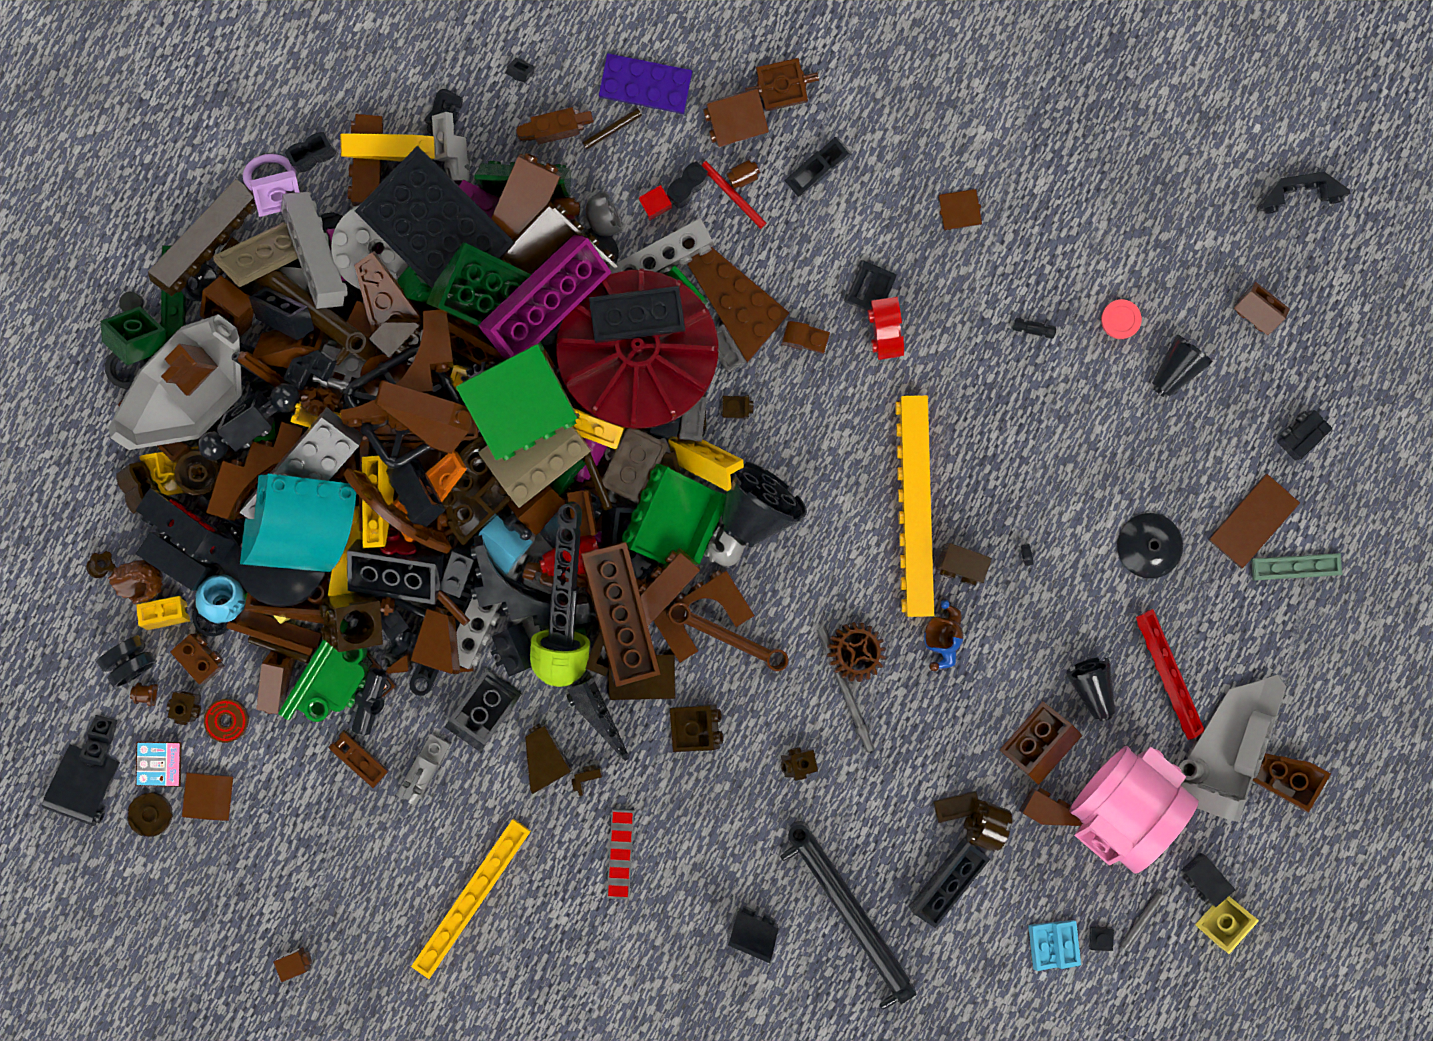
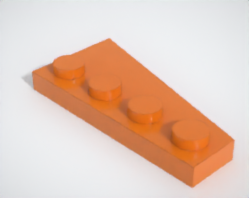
(443, 478)

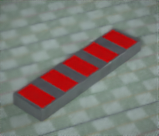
(620, 854)

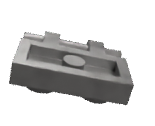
(350, 368)

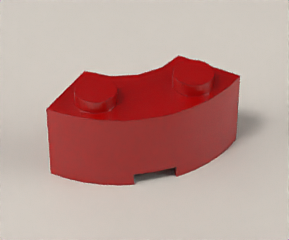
(886, 322)

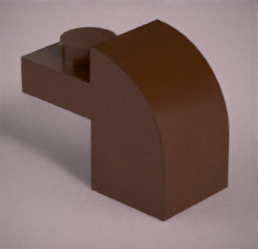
(803, 336)

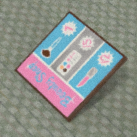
(158, 764)

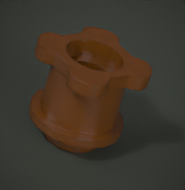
(144, 694)

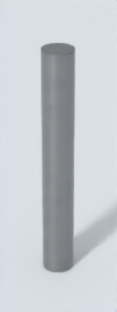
(1142, 920)

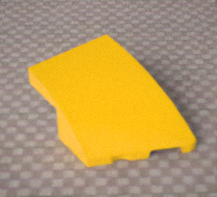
(162, 474)

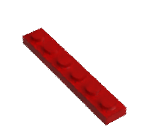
(1170, 674)

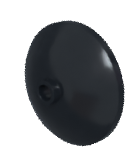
(1135, 547)

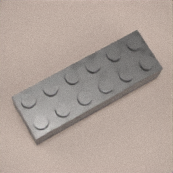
(316, 453)

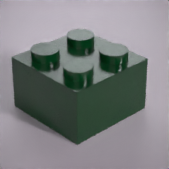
(132, 335)

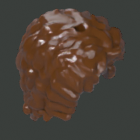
(136, 581)

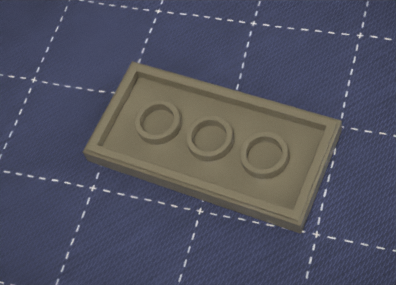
(257, 255)

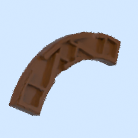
(393, 515)

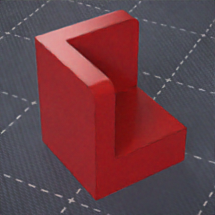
(655, 202)

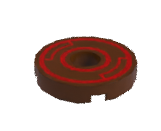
(213, 723)

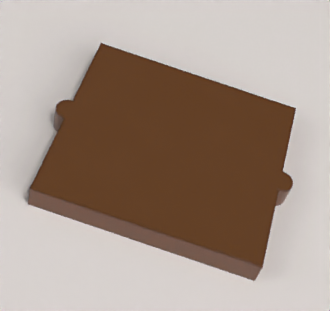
(960, 209)

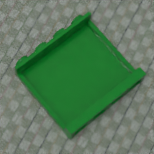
(517, 402)
(673, 515)

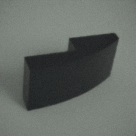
(99, 740)

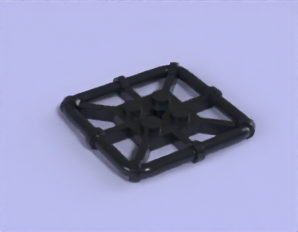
(368, 429)

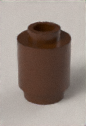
(743, 174)
(568, 204)

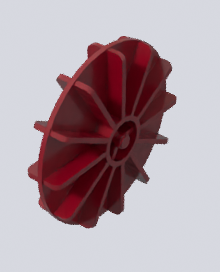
(640, 378)

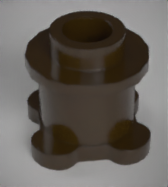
(100, 564)

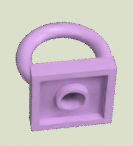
(269, 189)

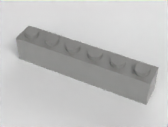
(313, 250)

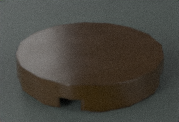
(156, 812)

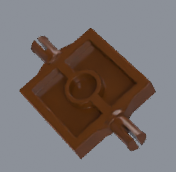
(783, 84)

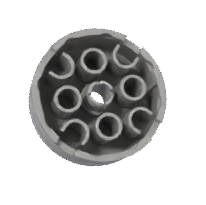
(354, 241)

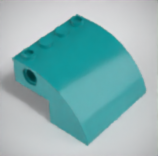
(298, 523)

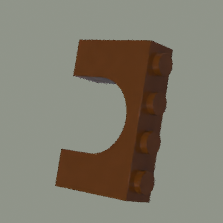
(720, 589)

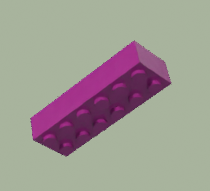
(545, 297)

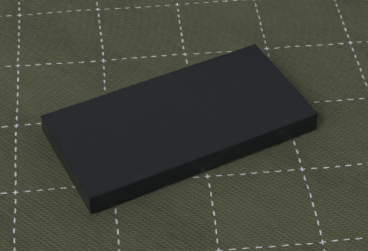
(637, 314)

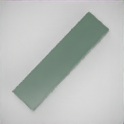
(1296, 566)

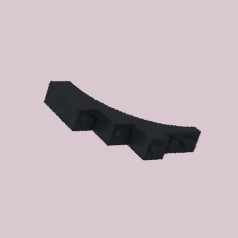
(496, 587)

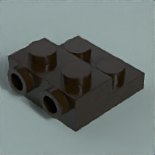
(696, 728)

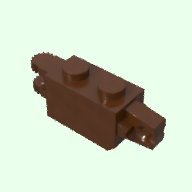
(554, 126)

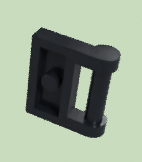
(878, 288)

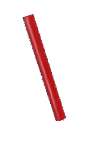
(744, 206)

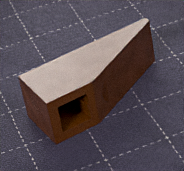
(1046, 810)

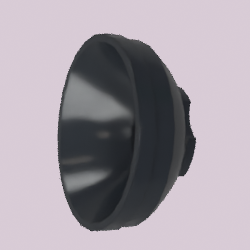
(204, 279)

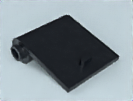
(80, 788)

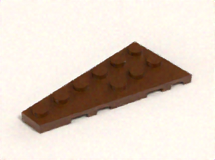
(740, 303)

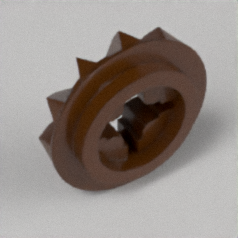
(316, 407)

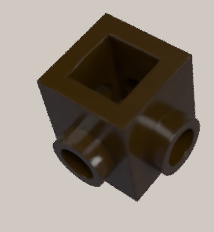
(184, 707)
(798, 763)

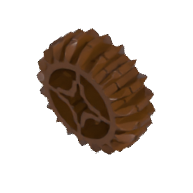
(872, 659)

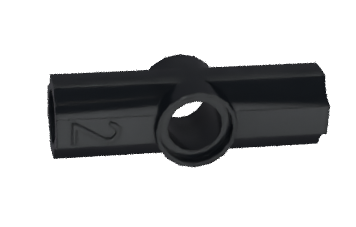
(369, 701)

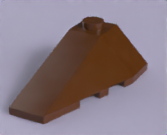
(433, 419)
(305, 611)
(1292, 780)

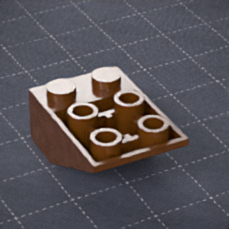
(279, 349)

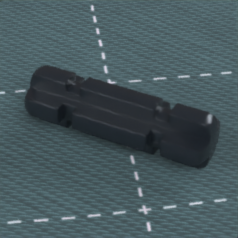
(1034, 328)

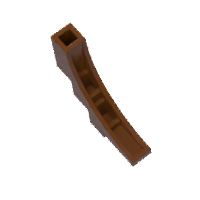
(433, 354)
(237, 480)

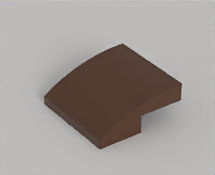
(207, 796)

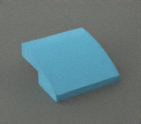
(1054, 945)

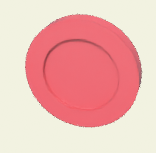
(1121, 319)

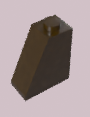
(544, 758)

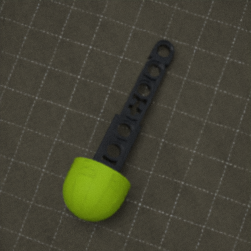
(560, 653)

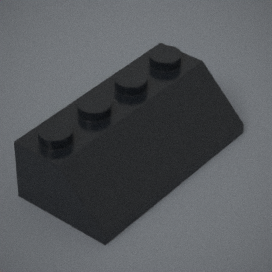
(395, 575)

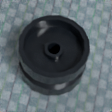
(126, 661)

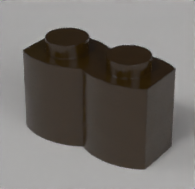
(134, 482)

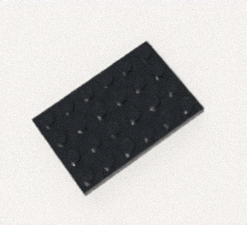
(429, 217)

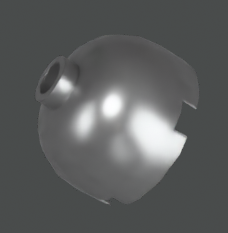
(602, 215)

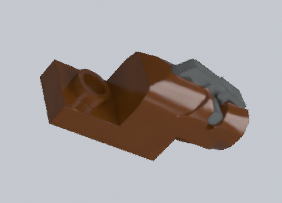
(536, 579)

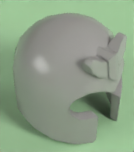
(724, 548)

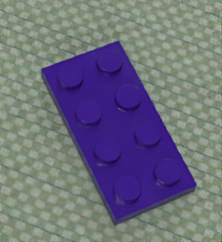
(645, 83)

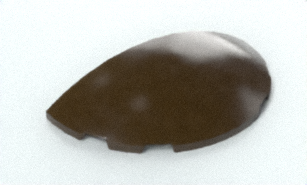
(475, 496)

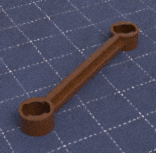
(727, 636)

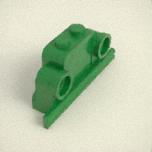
(327, 682)

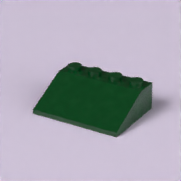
(494, 176)
(474, 284)

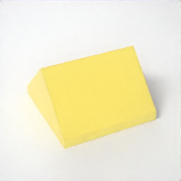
(1227, 924)

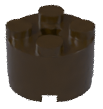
(184, 477)
(988, 825)

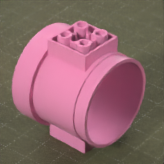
(1133, 808)

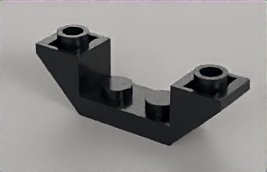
(1330, 190)

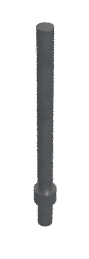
(861, 729)

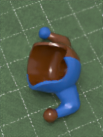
(944, 636)

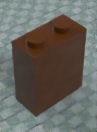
(735, 117)

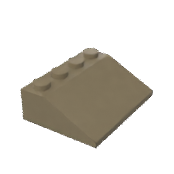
(538, 466)

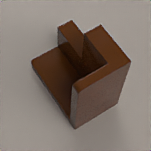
(188, 367)

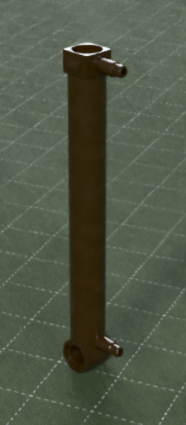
(323, 318)

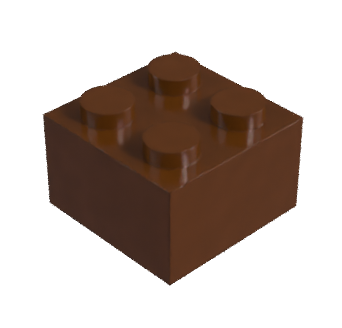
(229, 302)

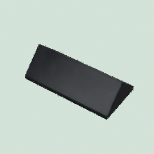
(949, 883)

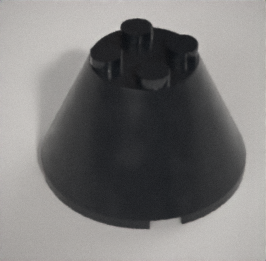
(759, 505)

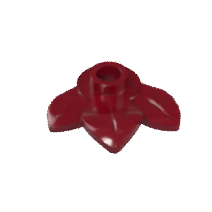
(397, 543)

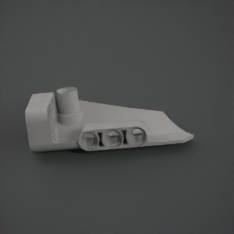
(1233, 747)

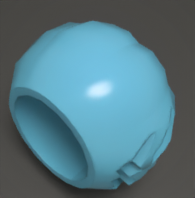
(213, 590)

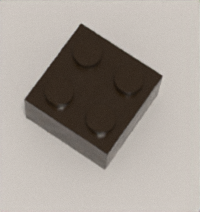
(963, 563)

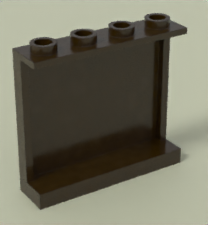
(545, 236)

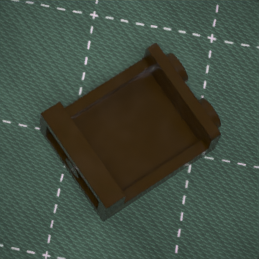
(593, 663)

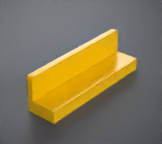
(706, 461)

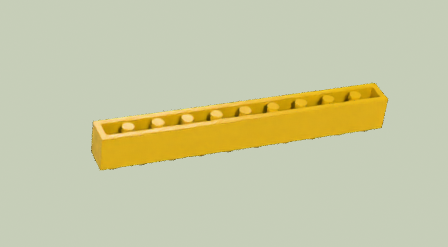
(915, 506)

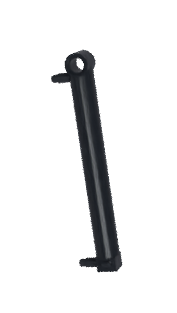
(852, 914)

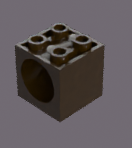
(367, 631)

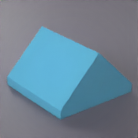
(503, 544)

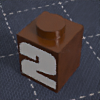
(293, 964)

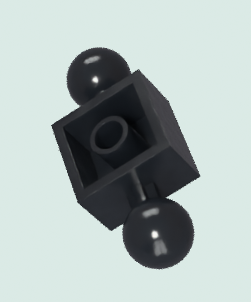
(247, 421)

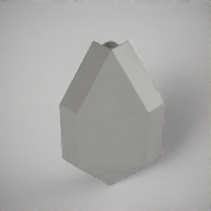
(159, 411)

